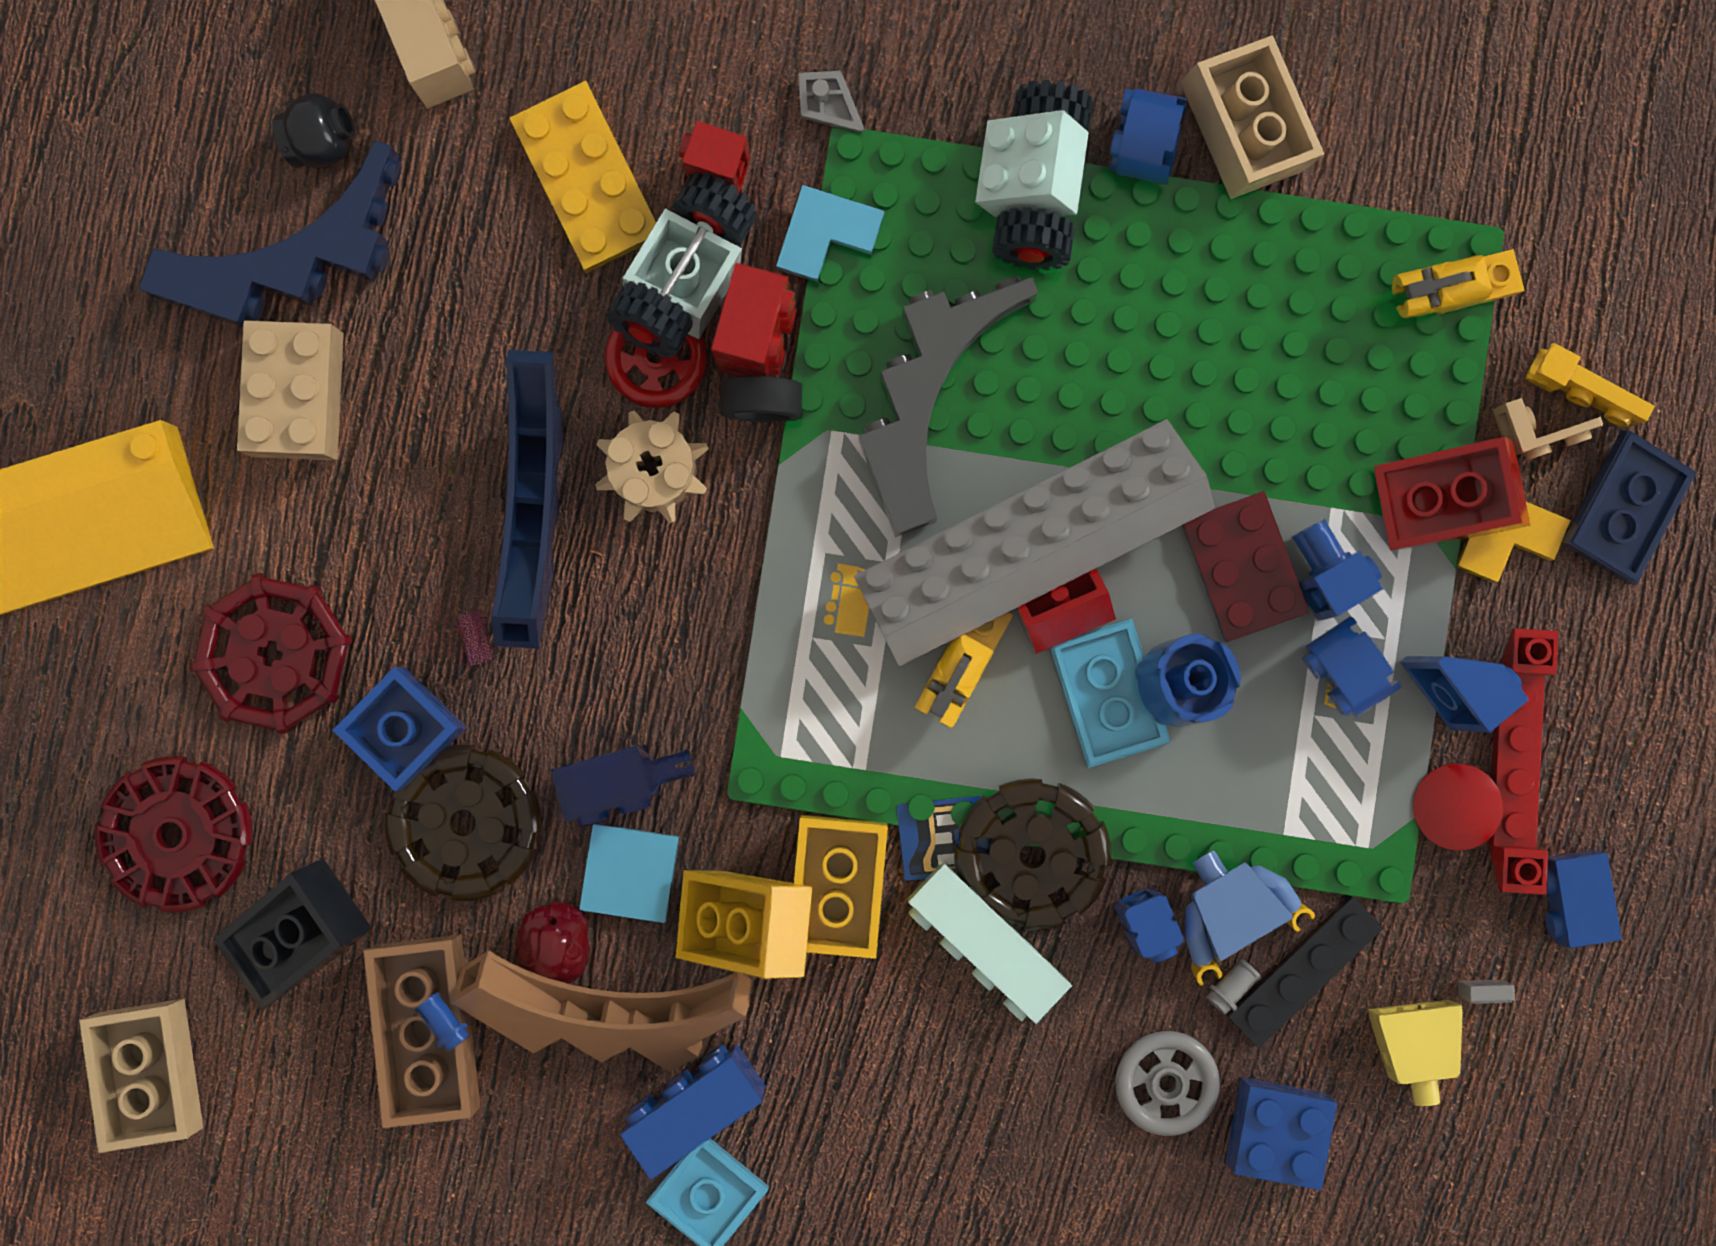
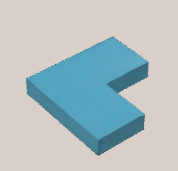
(822, 220)

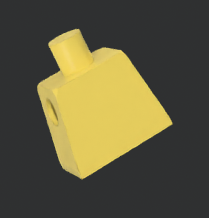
(1420, 1045)

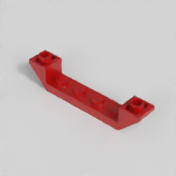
(1517, 764)

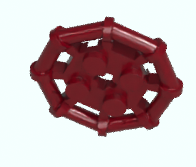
(248, 665)

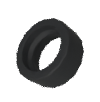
(761, 399)

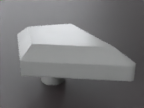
(828, 100)

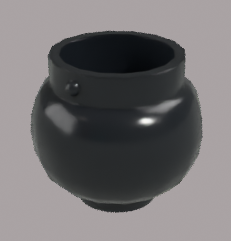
(313, 131)

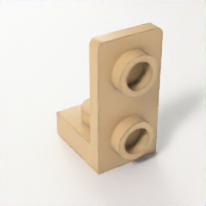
(1519, 424)

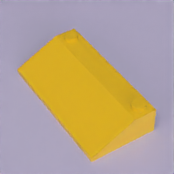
(97, 515)

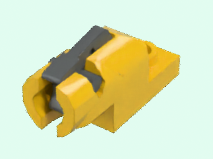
(1458, 284)
(960, 670)

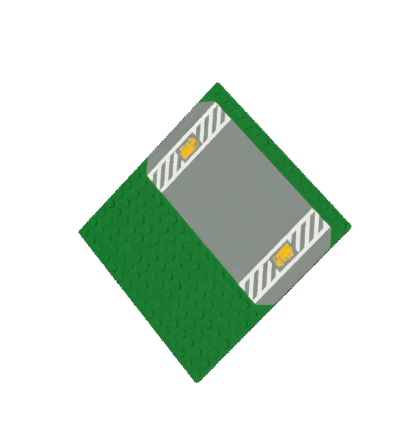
(1281, 371)

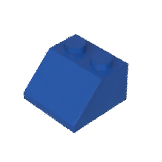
(1467, 692)

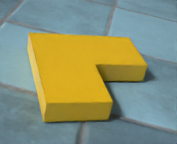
(1488, 554)

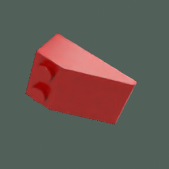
(1452, 494)

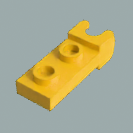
(1559, 369)

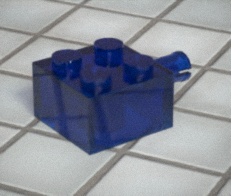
(615, 780)

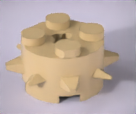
(675, 476)

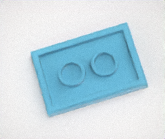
(1104, 695)

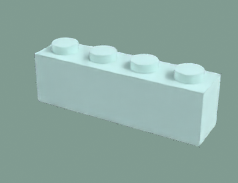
(988, 943)

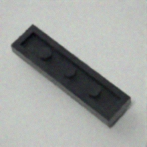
(1304, 971)

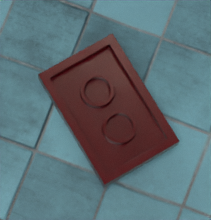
(1245, 567)

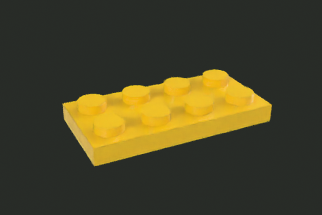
(585, 176)

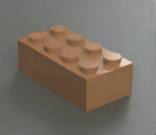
(414, 1075)

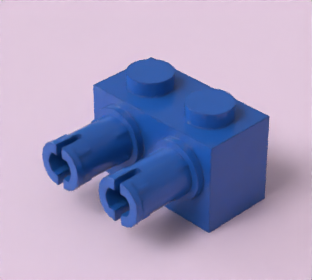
(1336, 577)

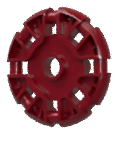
(199, 834)

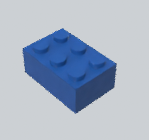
(692, 1109)

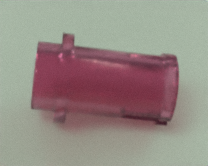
(474, 637)

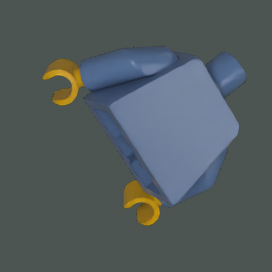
(1235, 911)

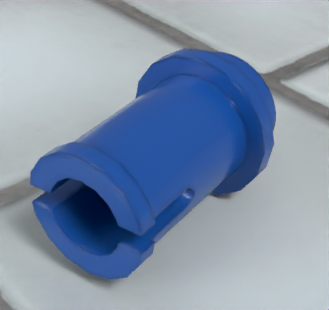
(442, 1022)

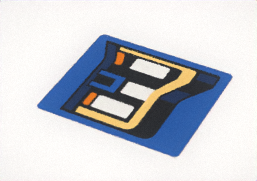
(931, 841)

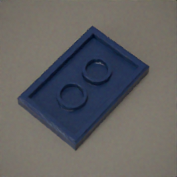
(1629, 507)

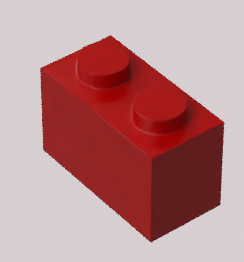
(716, 153)
(1067, 611)

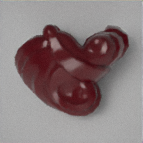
(554, 942)

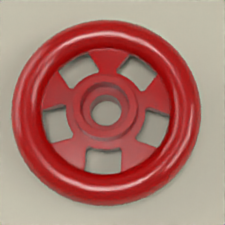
(650, 392)

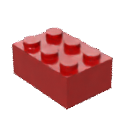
(753, 323)

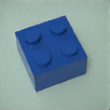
(399, 728)
(1280, 1133)

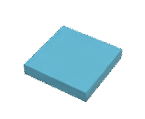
(629, 873)
(707, 1195)

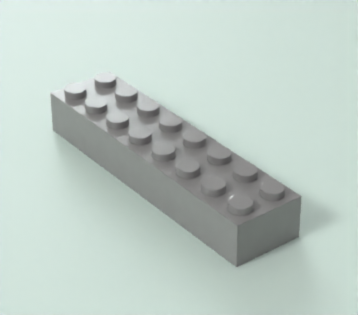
(1035, 541)

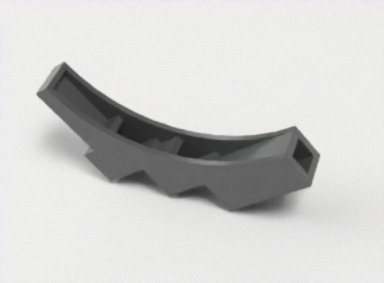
(912, 385)

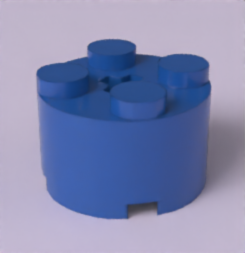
(1147, 135)
(1351, 667)
(1188, 680)

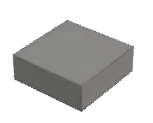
(1486, 991)

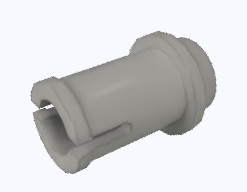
(1232, 986)

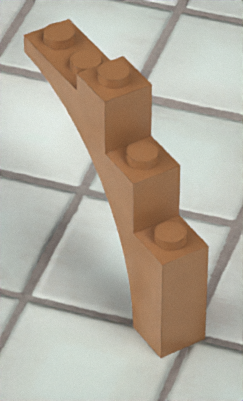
(598, 1022)

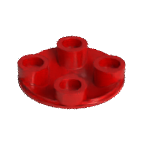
(1458, 807)

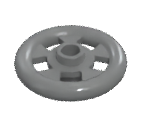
(1191, 1111)

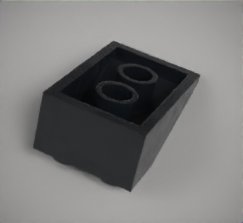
(292, 932)

